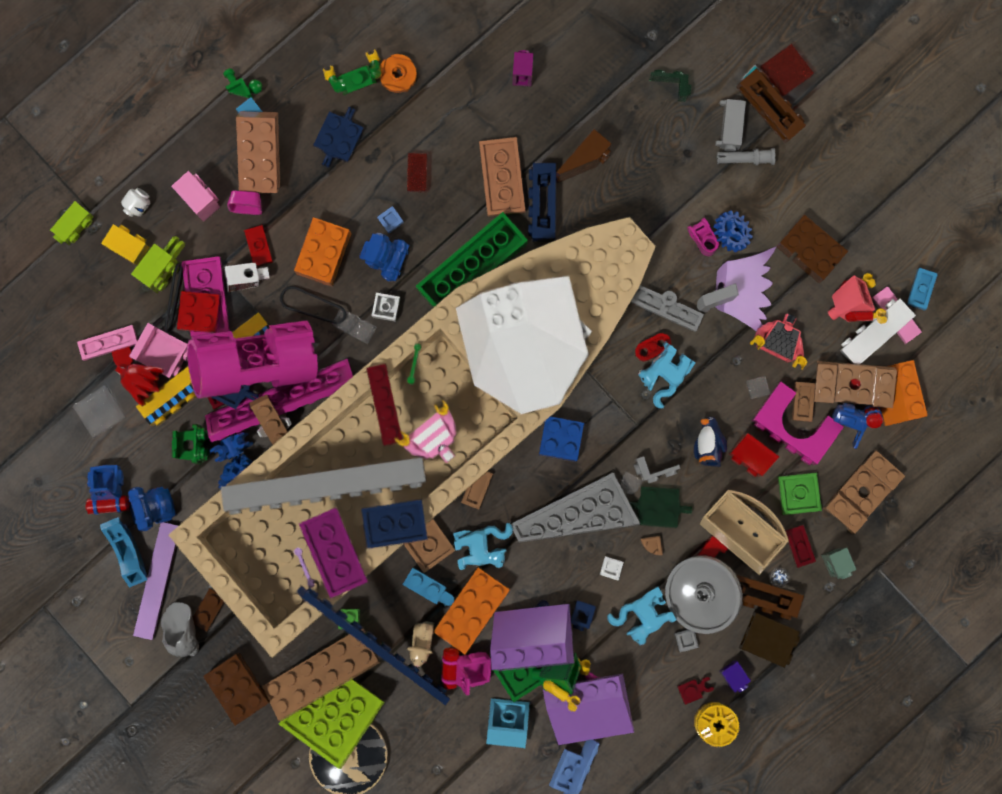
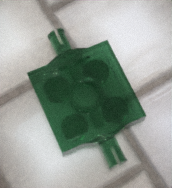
(659, 507)

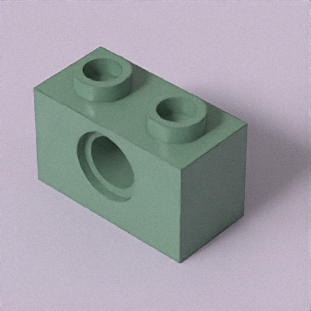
(839, 563)

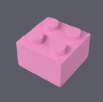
(192, 191)

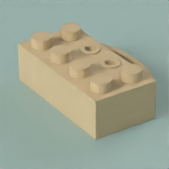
(723, 524)

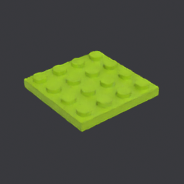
(335, 721)

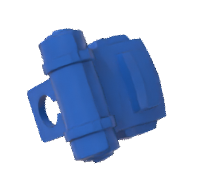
(385, 255)
(150, 507)

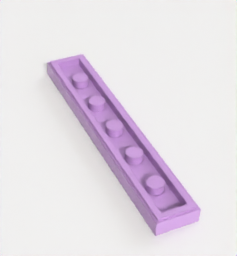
(156, 583)

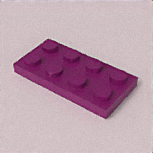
(333, 552)

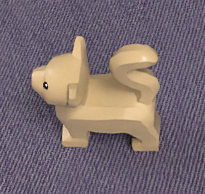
(421, 643)

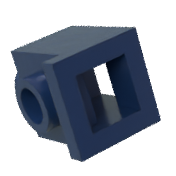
(586, 608)

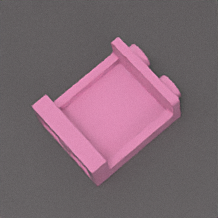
(160, 350)

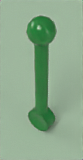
(411, 380)

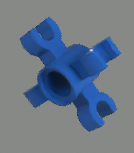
(231, 447)

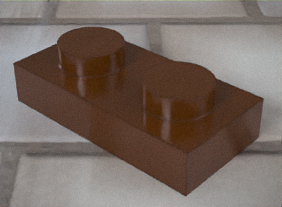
(208, 610)

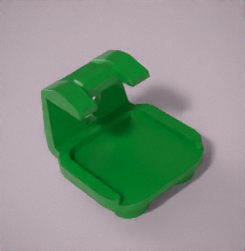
(198, 436)

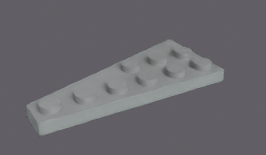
(589, 509)

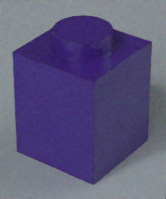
(735, 677)

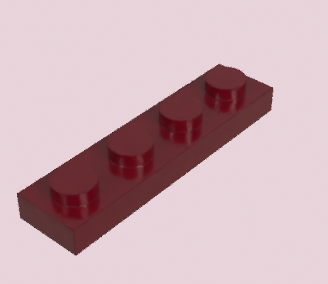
(384, 404)

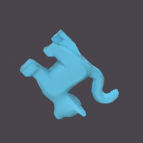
(666, 369)
(478, 546)
(646, 613)

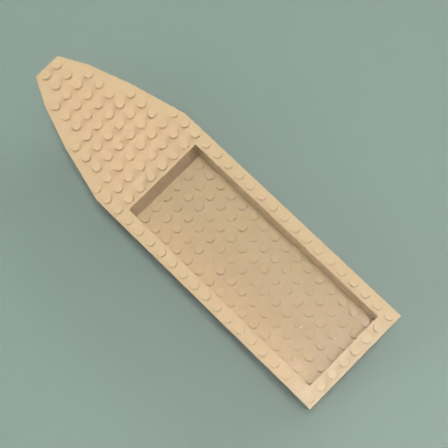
(252, 553)

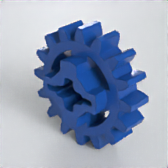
(732, 231)
(233, 469)

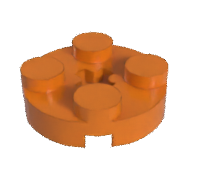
(391, 65)

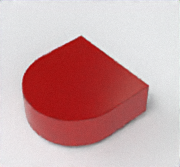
(121, 357)

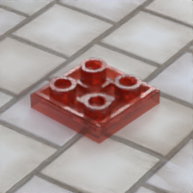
(787, 70)

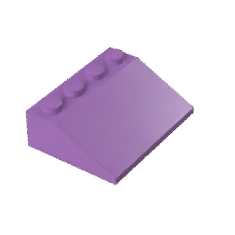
(531, 638)
(601, 711)

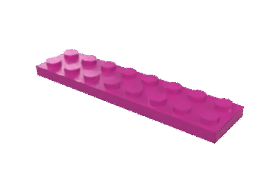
(284, 399)

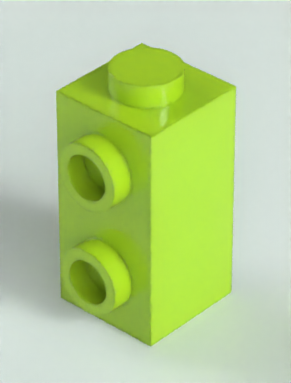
(71, 223)

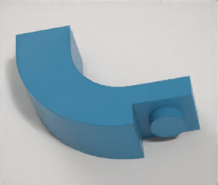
(126, 550)

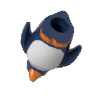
(710, 443)

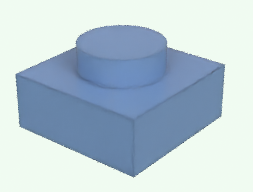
(390, 219)

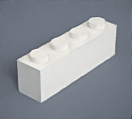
(876, 334)

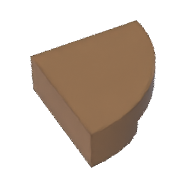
(652, 545)

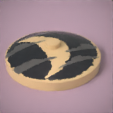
(360, 770)

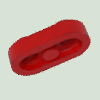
(652, 347)

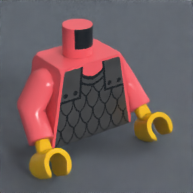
(781, 341)

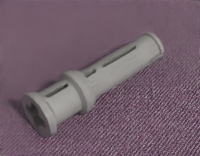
(756, 156)

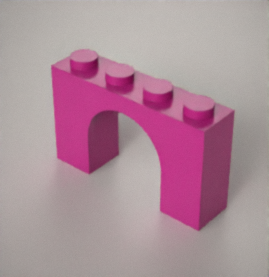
(770, 419)

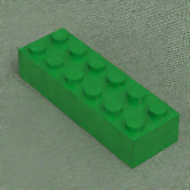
(478, 256)

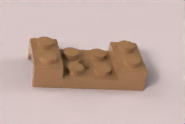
(875, 387)
(878, 478)

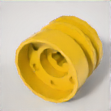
(710, 714)

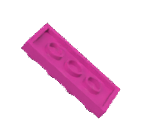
(207, 277)

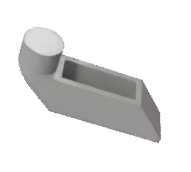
(717, 298)

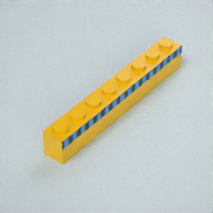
(180, 388)

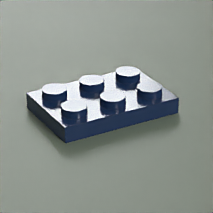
(394, 524)

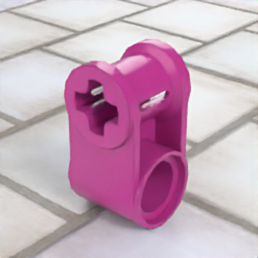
(701, 234)

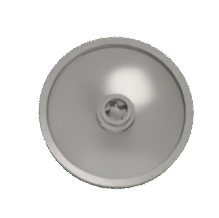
(703, 594)

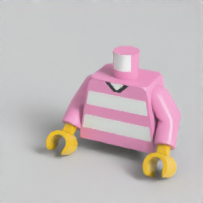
(432, 437)

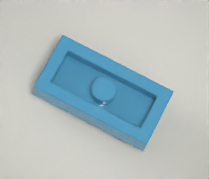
(922, 289)

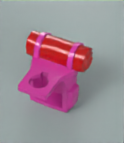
(465, 670)

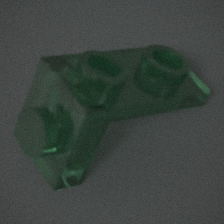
(675, 77)

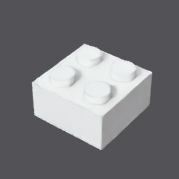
(386, 307)

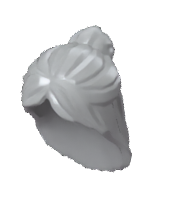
(179, 630)

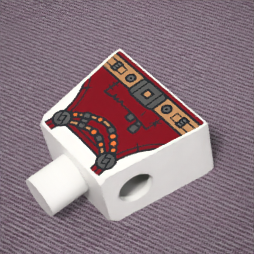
(236, 276)

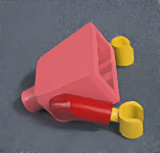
(854, 301)

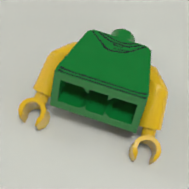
(561, 680)

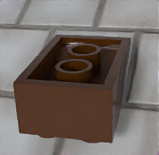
(588, 155)

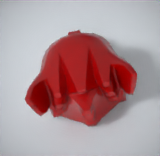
(140, 380)

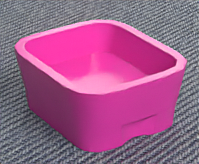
(245, 203)

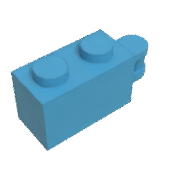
(428, 587)

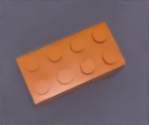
(471, 610)

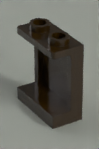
(769, 640)

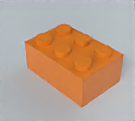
(322, 252)

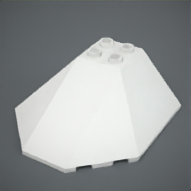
(524, 342)

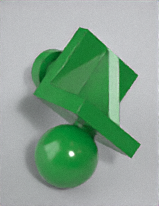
(239, 87)

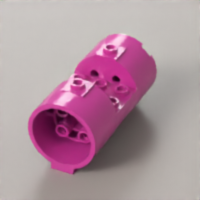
(280, 356)

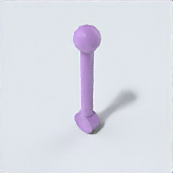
(298, 552)

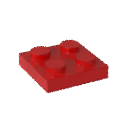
(198, 312)

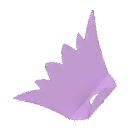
(747, 276)

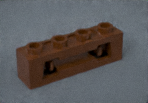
(757, 82)
(792, 605)

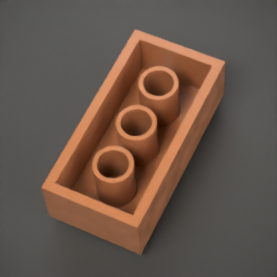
(258, 151)

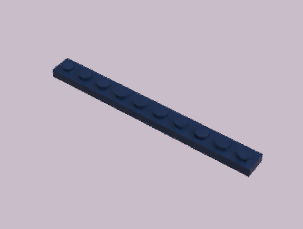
(369, 640)

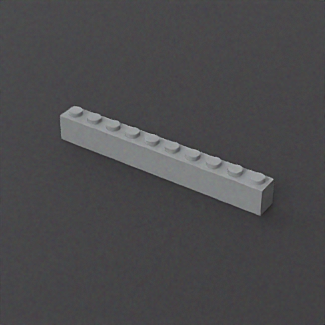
(323, 484)

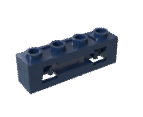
(542, 171)

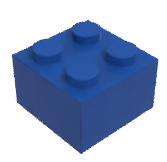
(561, 439)

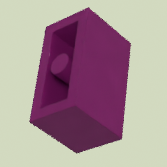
(522, 68)

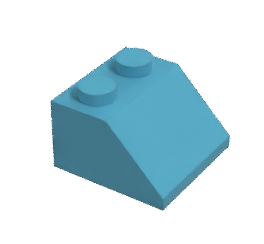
(508, 723)

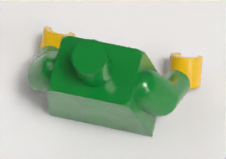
(355, 79)

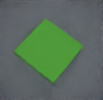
(799, 493)

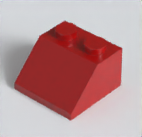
(753, 455)

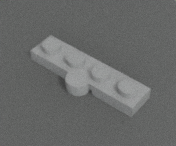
(667, 307)

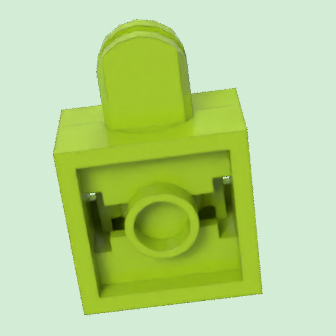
(159, 265)

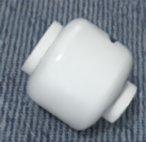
(135, 202)

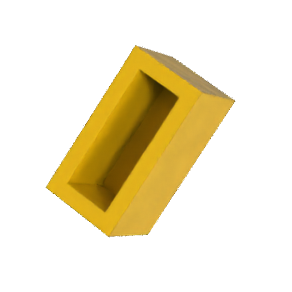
(125, 244)

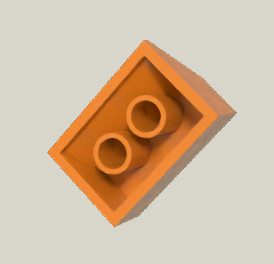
(908, 396)

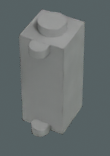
(732, 124)

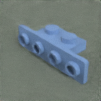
(573, 768)

